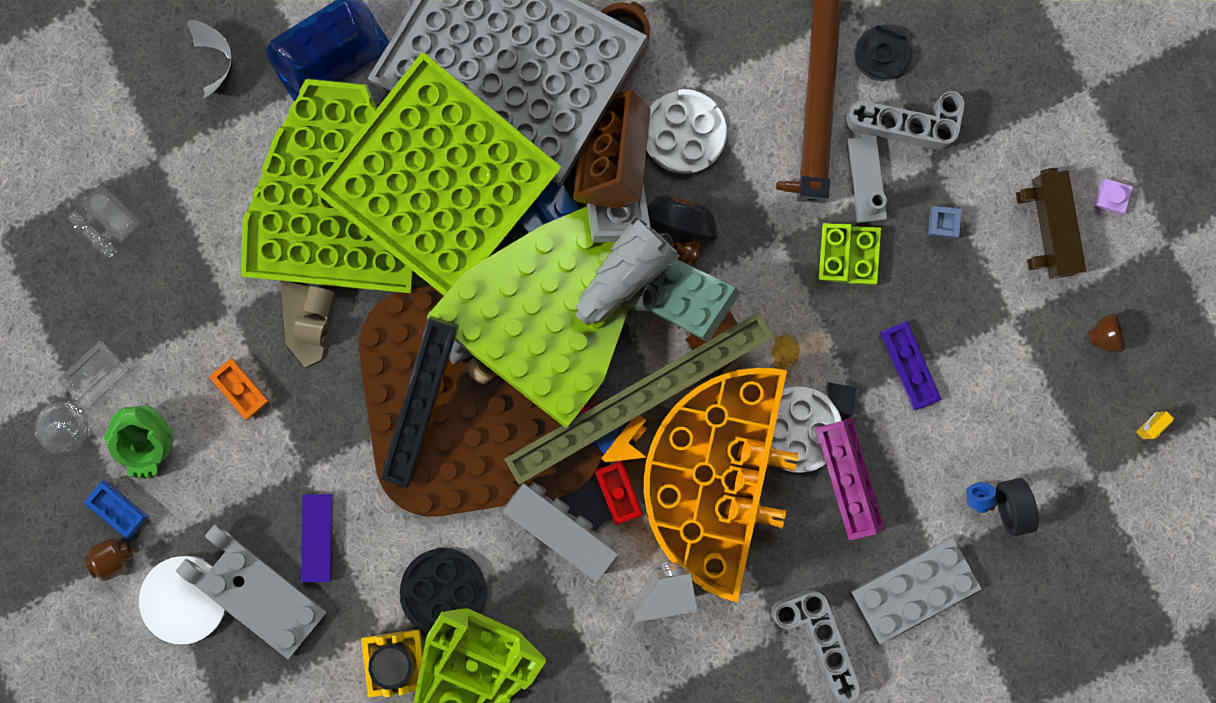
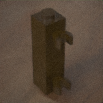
(1057, 224)

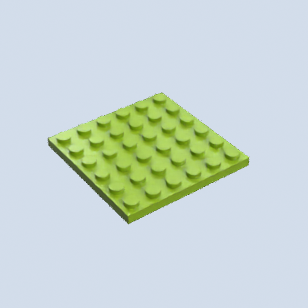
(437, 175)

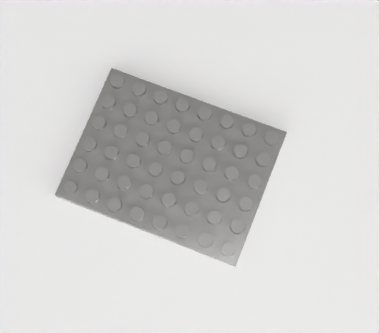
(532, 61)

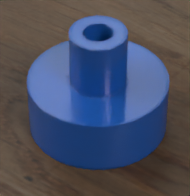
(981, 496)

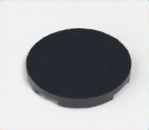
(440, 583)

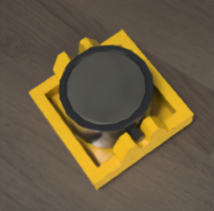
(392, 662)

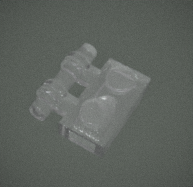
(112, 214)

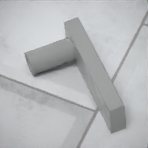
(866, 180)

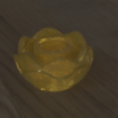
(785, 351)

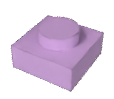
(1113, 196)

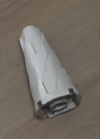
(633, 263)

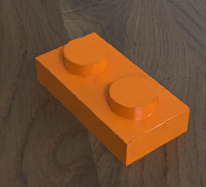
(239, 389)

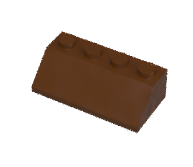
(614, 157)

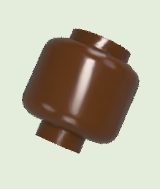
(109, 559)

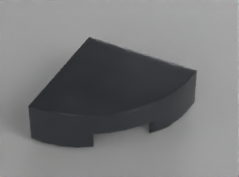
(842, 397)

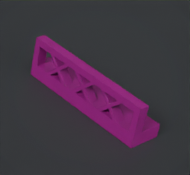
(850, 479)

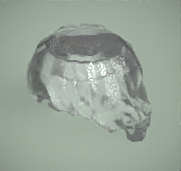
(61, 427)

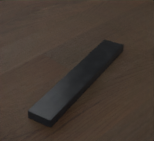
(419, 401)

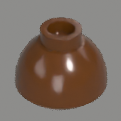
(1108, 334)

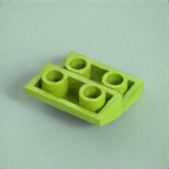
(850, 254)

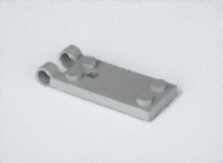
(266, 600)

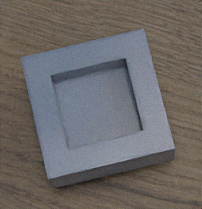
(944, 222)

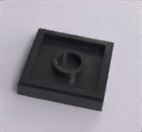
(588, 503)

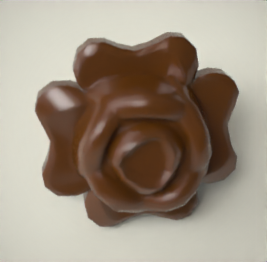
(688, 250)

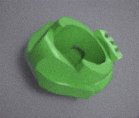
(139, 440)

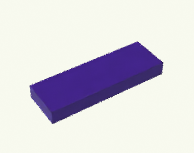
(910, 365)
(317, 537)

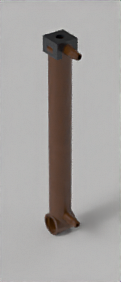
(819, 106)

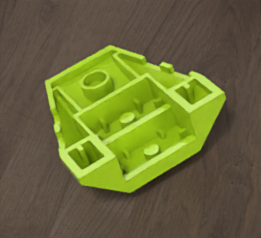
(475, 660)

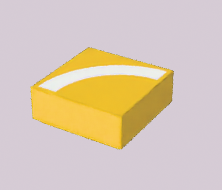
(1155, 425)

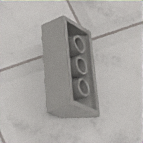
(665, 593)

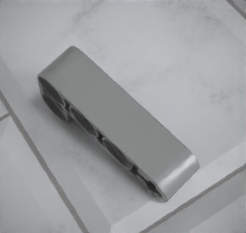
(902, 118)
(824, 646)

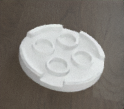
(685, 132)
(796, 425)
(175, 607)

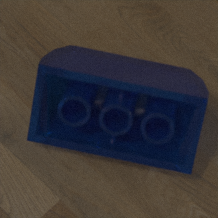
(327, 45)

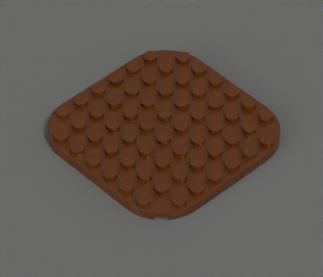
(470, 424)

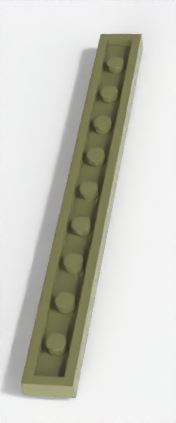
(638, 398)

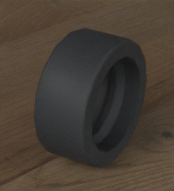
(1017, 507)

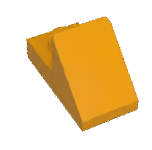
(621, 448)

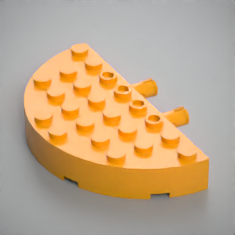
(710, 474)

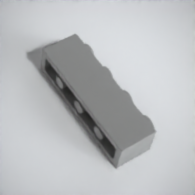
(561, 530)

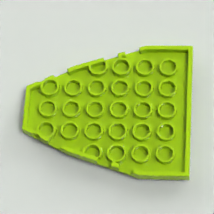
(291, 228)
(522, 316)

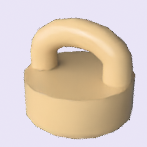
(479, 371)

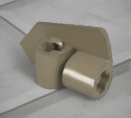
(306, 320)

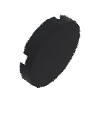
(883, 53)

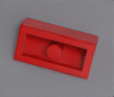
(619, 492)

